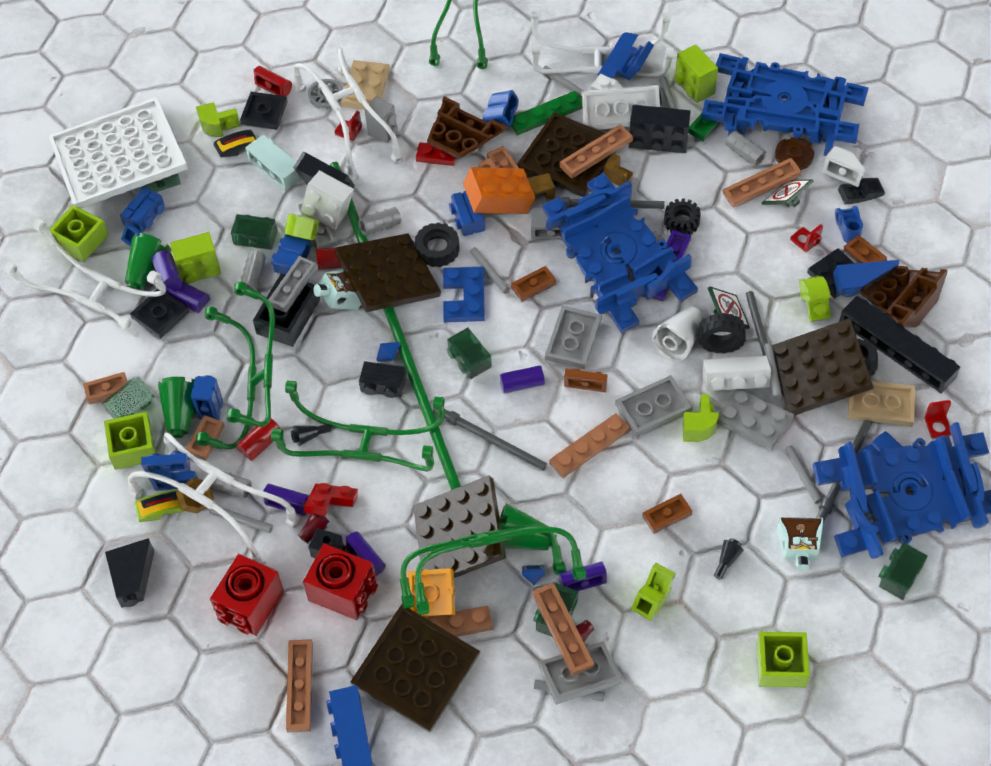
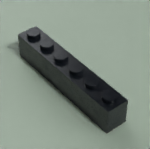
(901, 345)

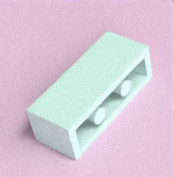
(273, 162)

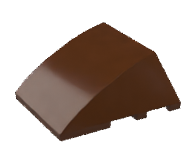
(460, 131)
(907, 294)

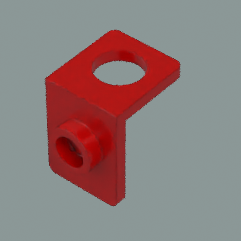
(354, 125)
(813, 238)
(937, 413)

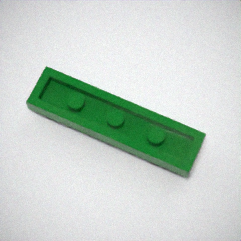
(540, 114)

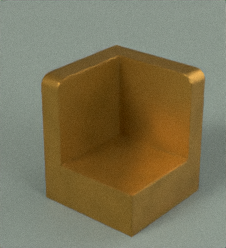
(616, 173)
(543, 184)
(187, 503)

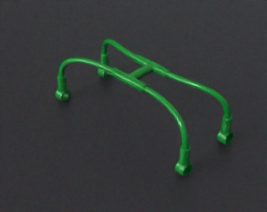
(434, 58)
(233, 414)
(362, 454)
(483, 539)

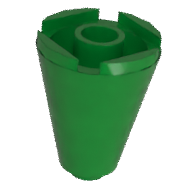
(140, 259)
(176, 404)
(513, 517)

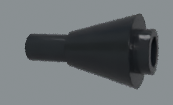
(303, 434)
(730, 552)

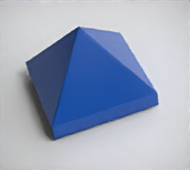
(129, 232)
(387, 351)
(533, 573)

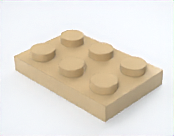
(370, 78)
(884, 404)

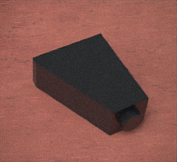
(308, 167)
(130, 571)

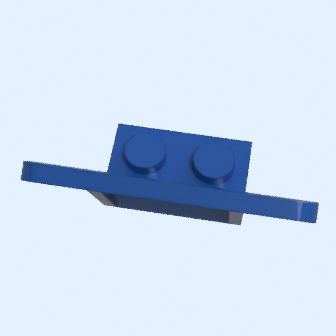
(625, 59)

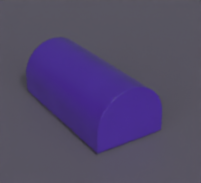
(166, 266)
(190, 297)
(522, 379)
(294, 498)
(359, 547)
(595, 576)

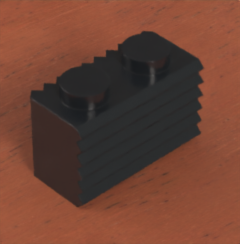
(382, 379)

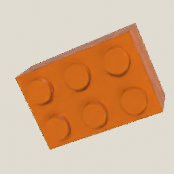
(498, 190)

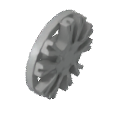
(320, 96)

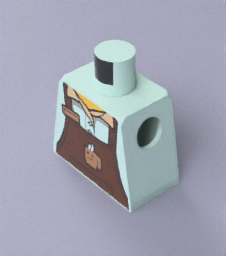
(337, 291)
(800, 539)

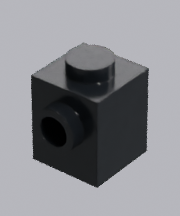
(329, 538)

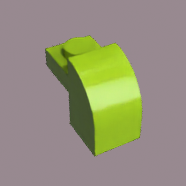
(215, 123)
(301, 226)
(817, 295)
(701, 424)
(654, 592)

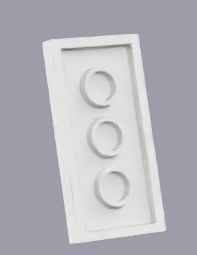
(613, 106)

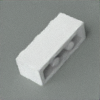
(736, 373)

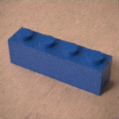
(349, 727)

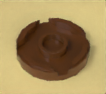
(797, 149)

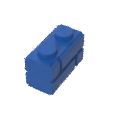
(143, 209)
(465, 217)
(207, 397)

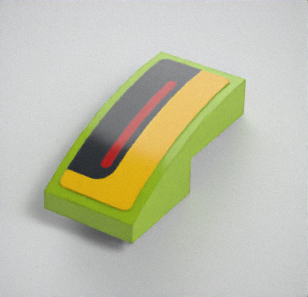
(156, 505)

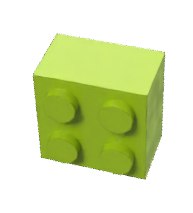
(696, 73)
(79, 232)
(195, 258)
(129, 439)
(782, 659)

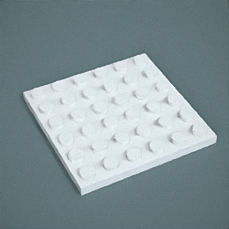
(117, 153)

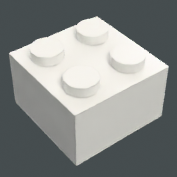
(327, 200)

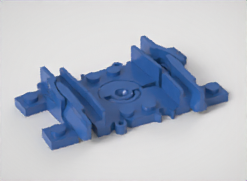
(801, 113)
(607, 224)
(942, 485)

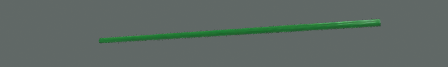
(411, 369)

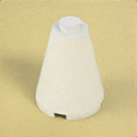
(677, 334)

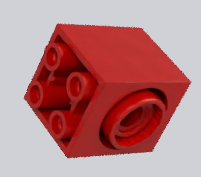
(340, 582)
(246, 595)

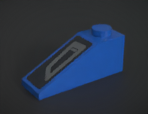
(854, 278)

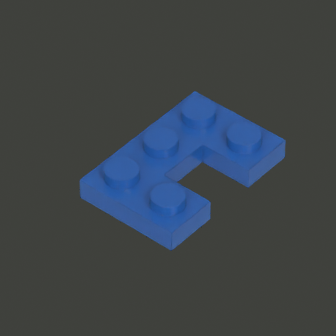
(472, 282)
(165, 466)

